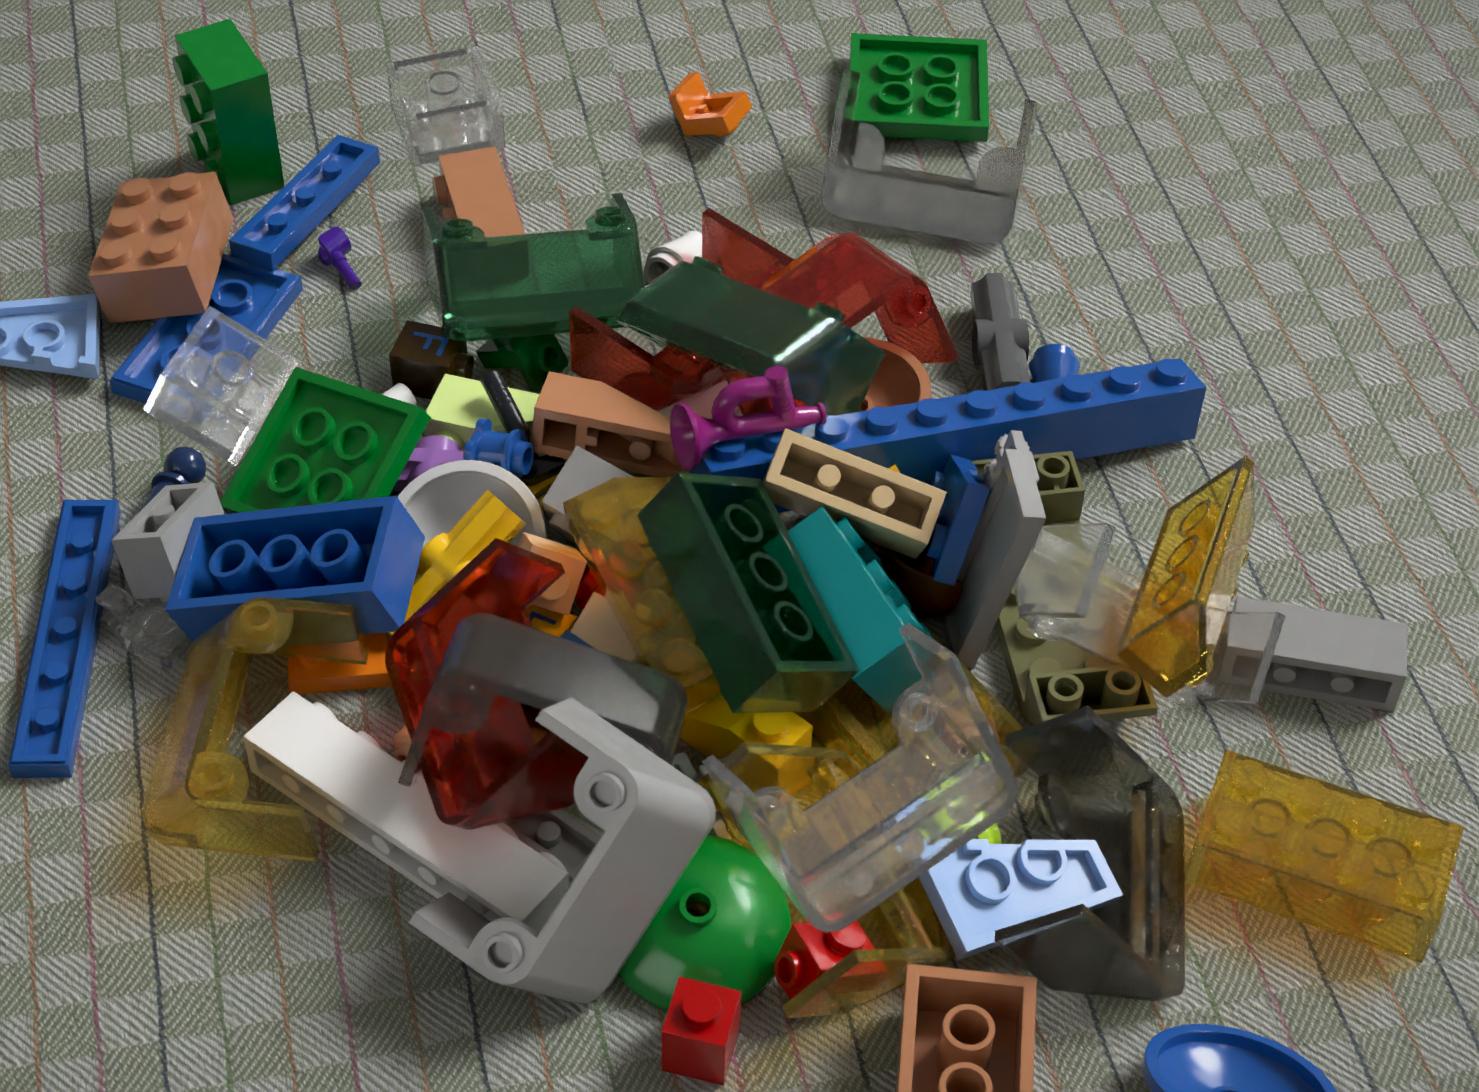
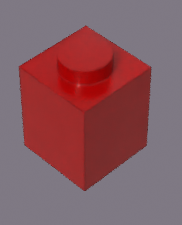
(701, 1030)

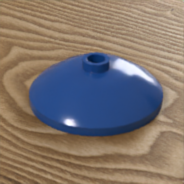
(1226, 1061)

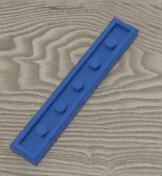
(65, 641)

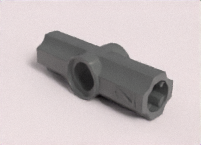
(998, 333)

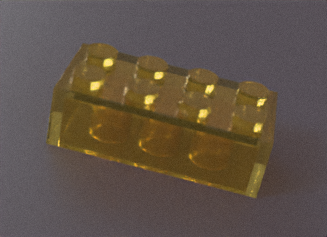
(1324, 855)

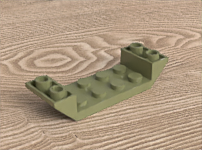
(1057, 675)

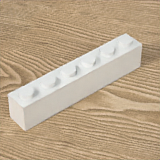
(357, 792)

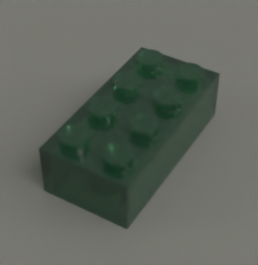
(746, 594)

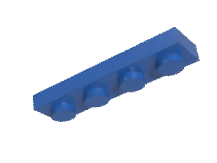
(304, 202)

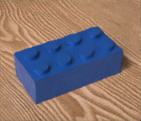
(322, 553)

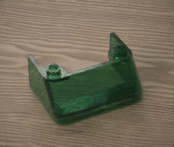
(531, 280)
(753, 331)

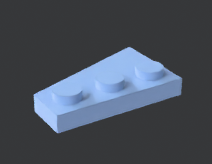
(52, 335)
(1006, 884)

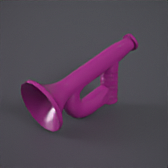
(696, 434)

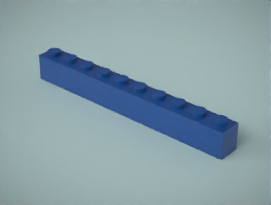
(1074, 413)

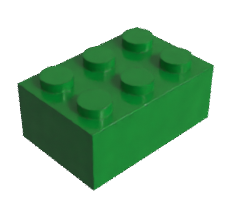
(228, 110)

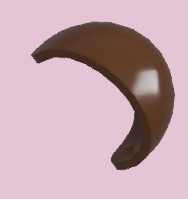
(917, 583)

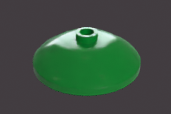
(726, 946)

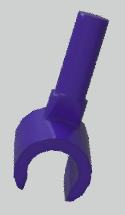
(333, 248)

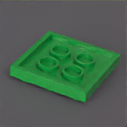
(922, 86)
(325, 446)

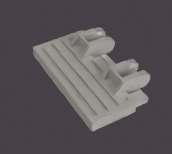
(998, 547)

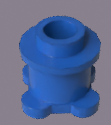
(502, 449)

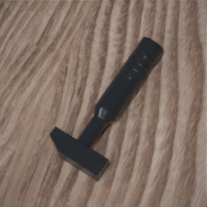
(511, 419)

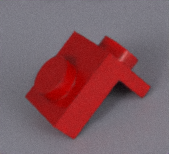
(812, 952)

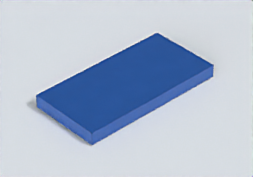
(242, 292)

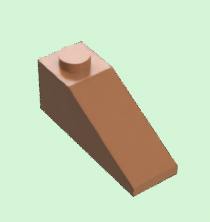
(603, 422)

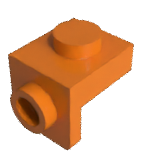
(704, 112)

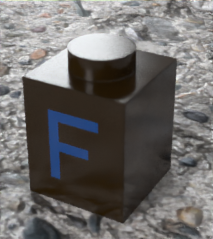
(424, 356)

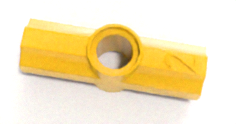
(452, 551)

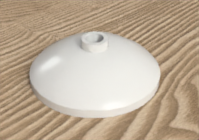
(449, 490)

